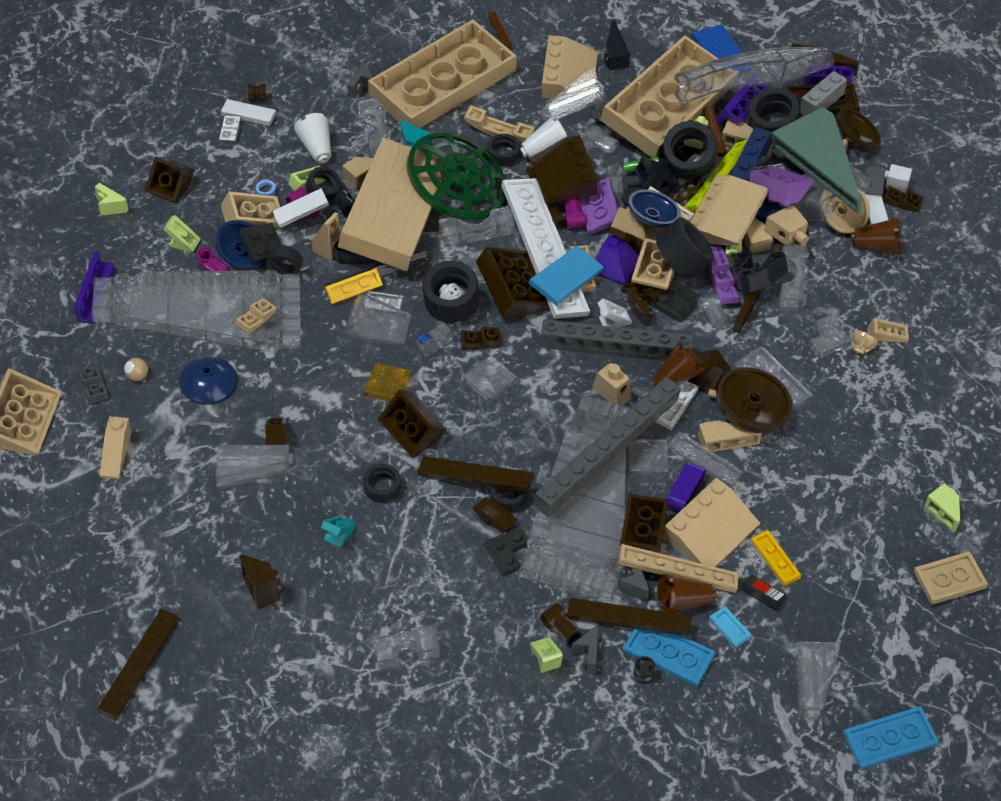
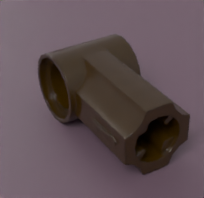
(556, 619)

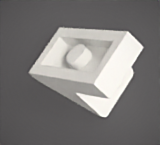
(613, 314)

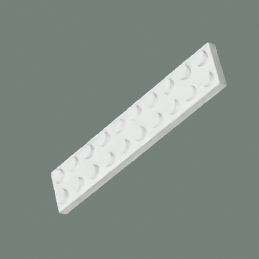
(541, 238)

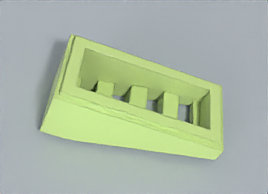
(299, 178)

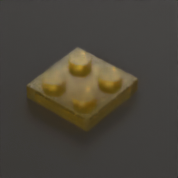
(386, 381)

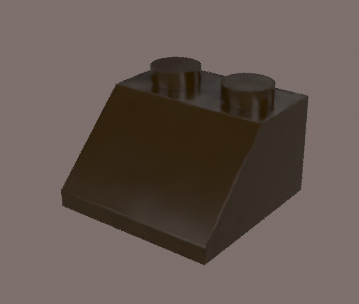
(168, 178)
(260, 581)

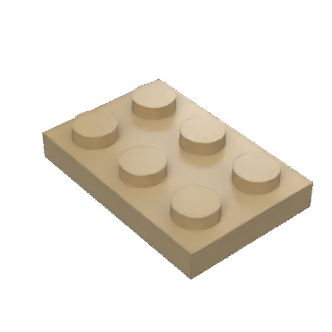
(950, 578)

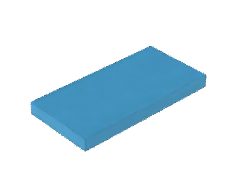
(566, 275)
(671, 654)
(890, 737)

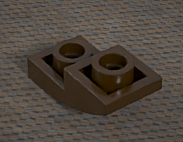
(907, 201)
(647, 292)
(639, 307)
(485, 338)
(496, 513)

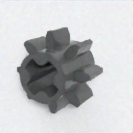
(598, 109)

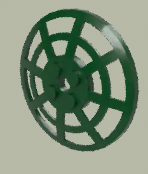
(448, 170)

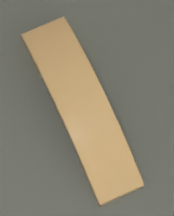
(492, 126)

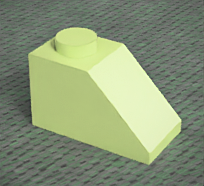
(945, 506)

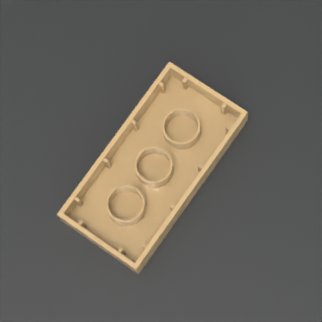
(442, 75)
(649, 104)
(388, 210)

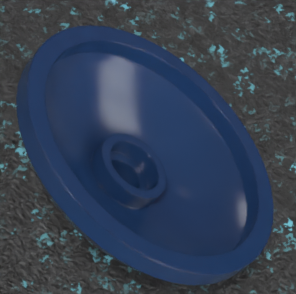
(653, 208)
(228, 241)
(208, 380)

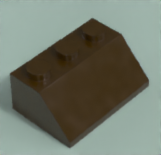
(411, 423)
(644, 522)

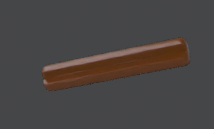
(500, 30)
(713, 125)

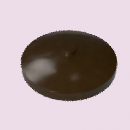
(753, 400)

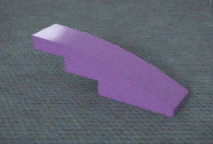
(722, 277)

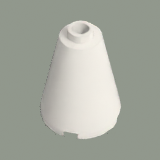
(315, 136)
(542, 138)

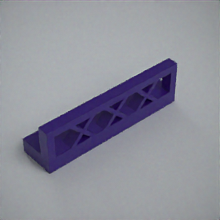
(734, 104)
(84, 302)

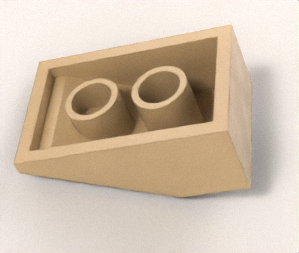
(250, 208)
(652, 267)

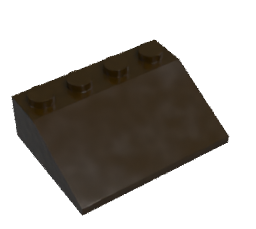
(564, 171)
(508, 278)

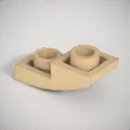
(256, 316)

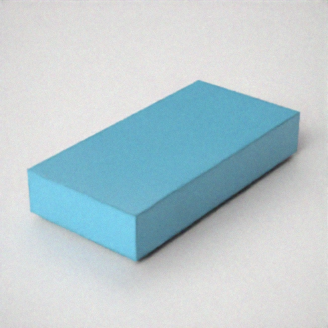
(730, 627)

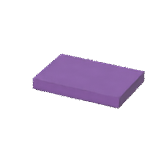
(599, 209)

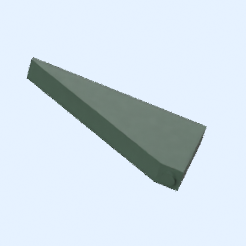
(818, 150)

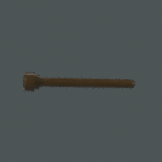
(558, 219)

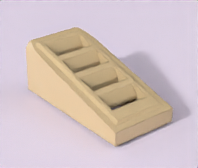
(882, 331)

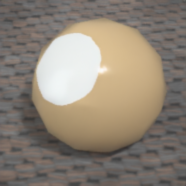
(136, 369)

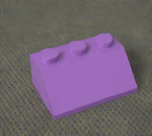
(782, 185)

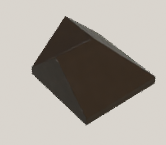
(715, 367)

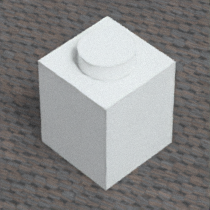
(898, 177)

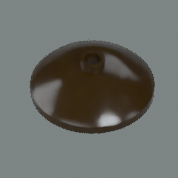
(858, 129)

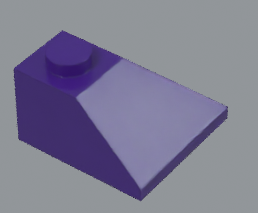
(618, 260)

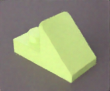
(110, 201)
(181, 234)
(548, 654)

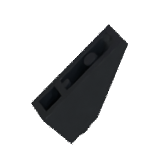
(616, 52)

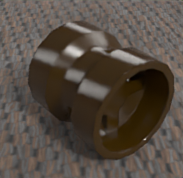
(259, 90)

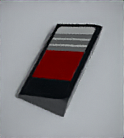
(763, 592)

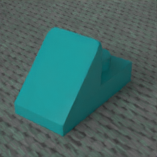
(338, 530)

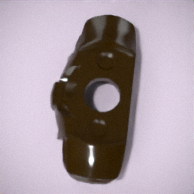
(691, 189)

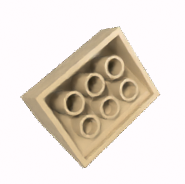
(565, 62)
(728, 209)
(25, 412)
(711, 525)

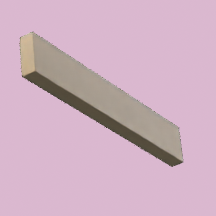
(666, 564)

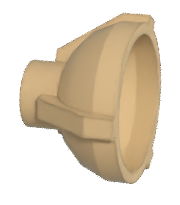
(862, 342)

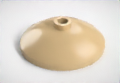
(848, 219)

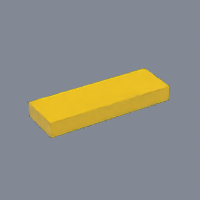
(353, 286)
(775, 558)

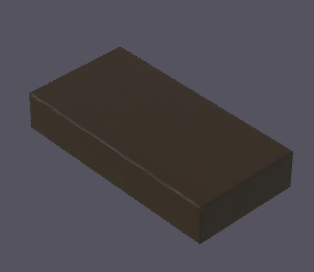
(622, 235)

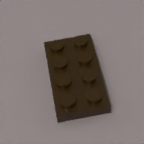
(848, 100)

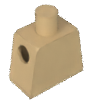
(787, 226)
(613, 384)

